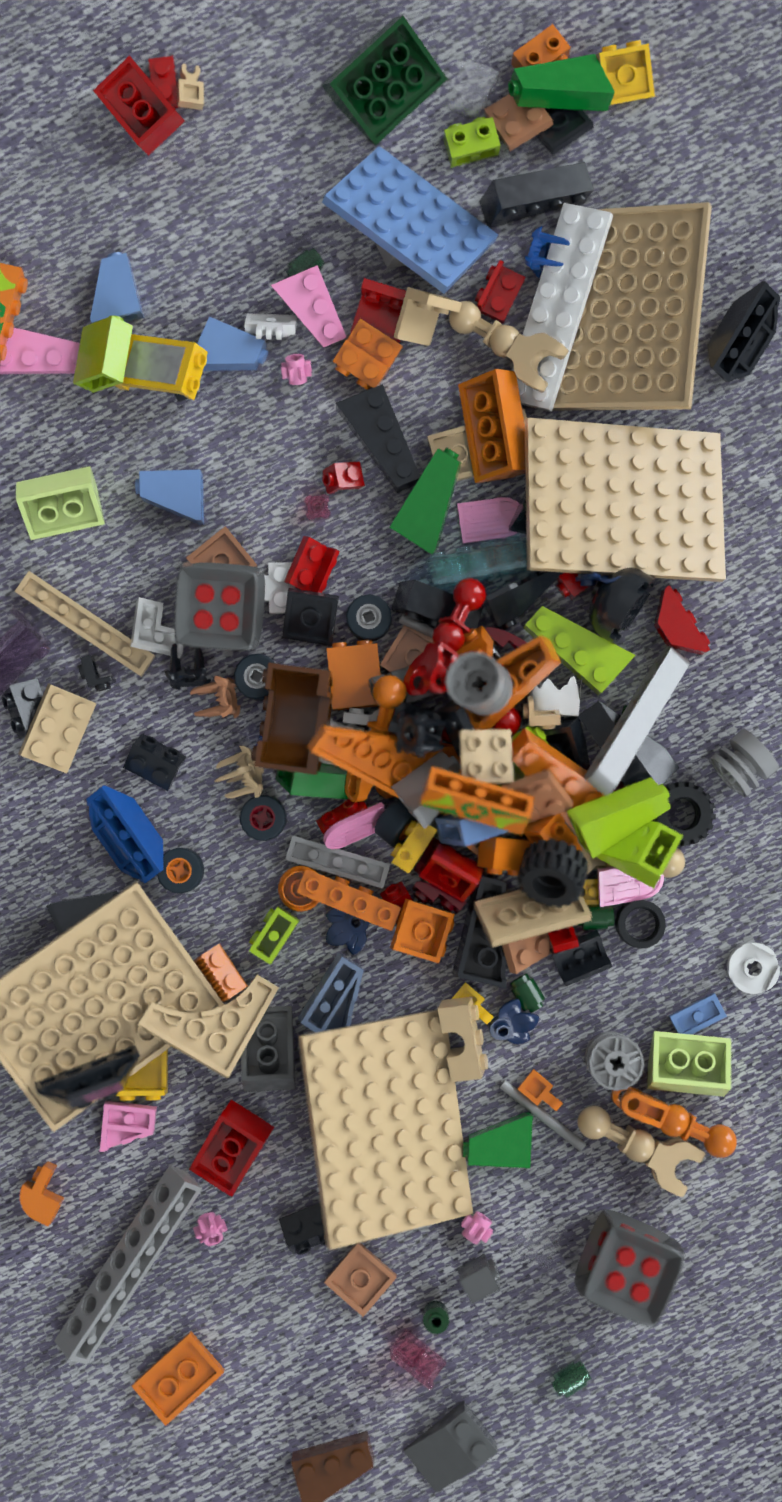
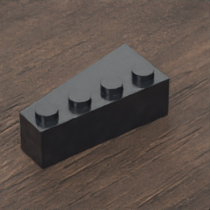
(535, 193)
(379, 432)

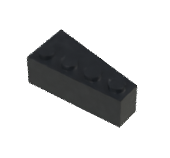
(475, 956)

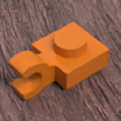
(537, 1089)

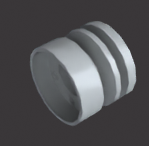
(469, 674)
(740, 766)
(614, 1045)

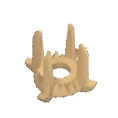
(246, 772)

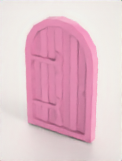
(486, 519)
(353, 828)
(619, 888)

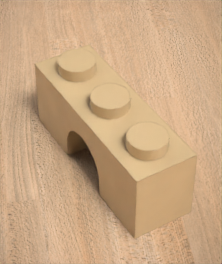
(461, 1017)

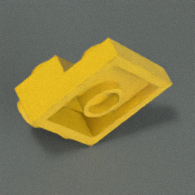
(628, 71)
(409, 853)

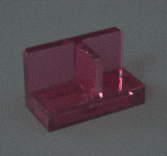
(417, 1358)

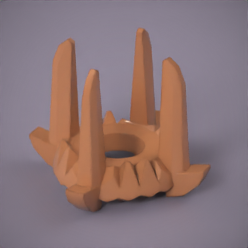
(226, 694)

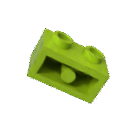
(471, 141)
(274, 934)

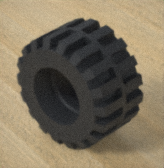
(702, 807)
(552, 873)

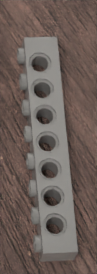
(127, 1265)

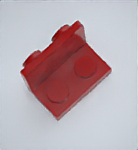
(380, 307)

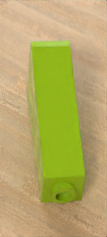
(617, 815)

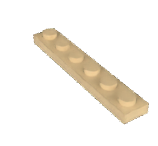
(84, 623)

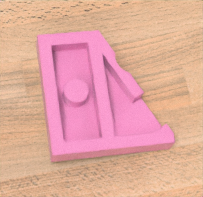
(125, 1123)

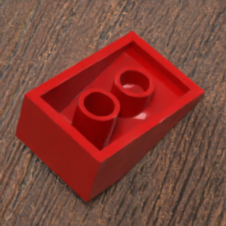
(138, 105)
(231, 1148)

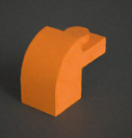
(37, 1200)

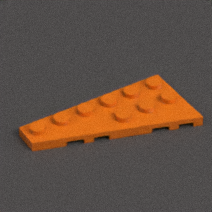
(370, 755)

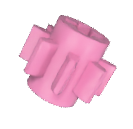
(296, 369)
(477, 1228)
(210, 1229)

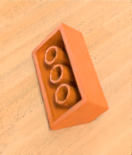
(494, 425)

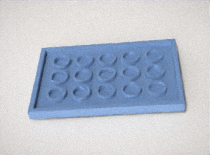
(410, 219)

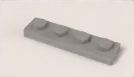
(337, 862)

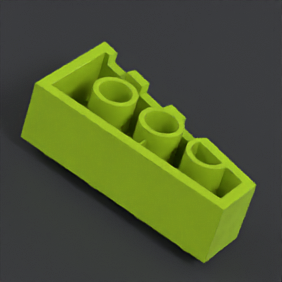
(580, 650)

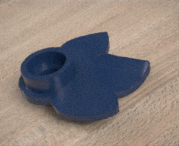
(590, 579)
(345, 931)
(515, 1022)

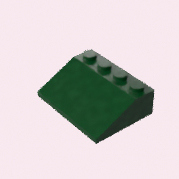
(385, 80)

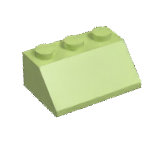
(59, 503)
(689, 1064)

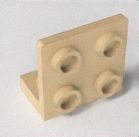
(420, 315)
(486, 755)

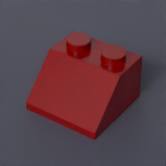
(451, 872)

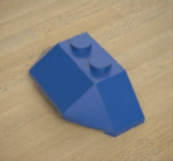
(126, 833)

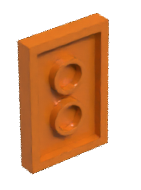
(178, 1378)

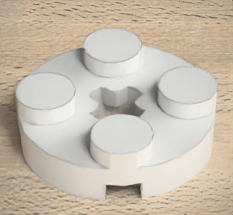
(757, 982)

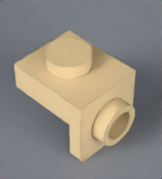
(543, 718)

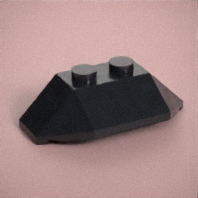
(744, 333)
(90, 1081)

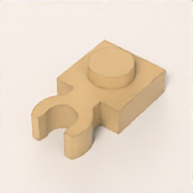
(189, 90)

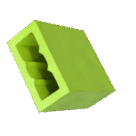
(103, 354)

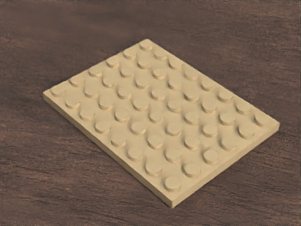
(641, 313)
(624, 500)
(89, 993)
(384, 1127)

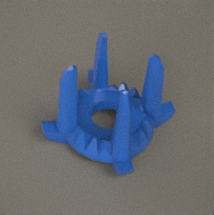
(542, 242)

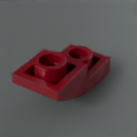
(429, 893)

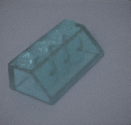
(482, 563)

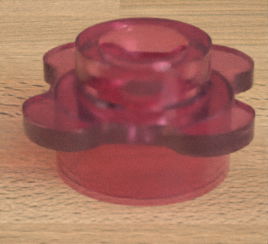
(322, 501)

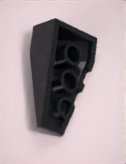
(651, 758)

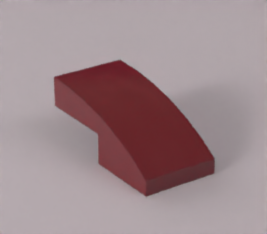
(503, 637)

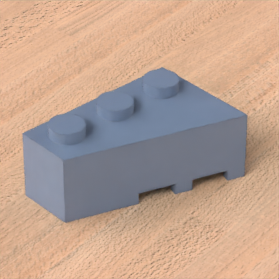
(334, 996)

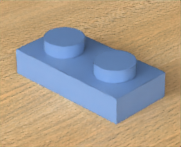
(698, 1015)

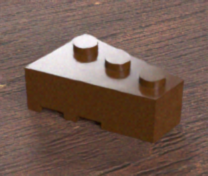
(331, 1466)

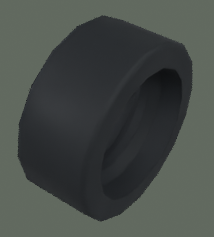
(660, 924)

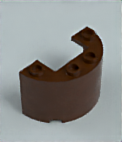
(294, 714)

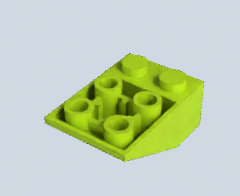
(644, 852)

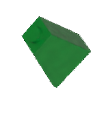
(327, 783)
(502, 1143)

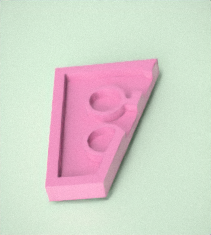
(312, 304)

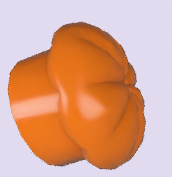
(288, 888)

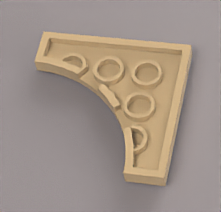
(214, 1035)

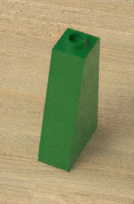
(562, 84)
(428, 504)

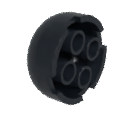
(618, 602)

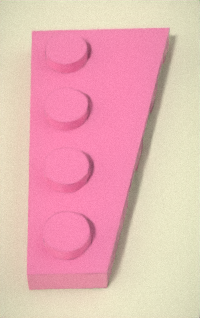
(38, 354)

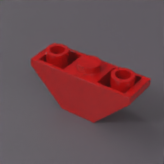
(677, 625)

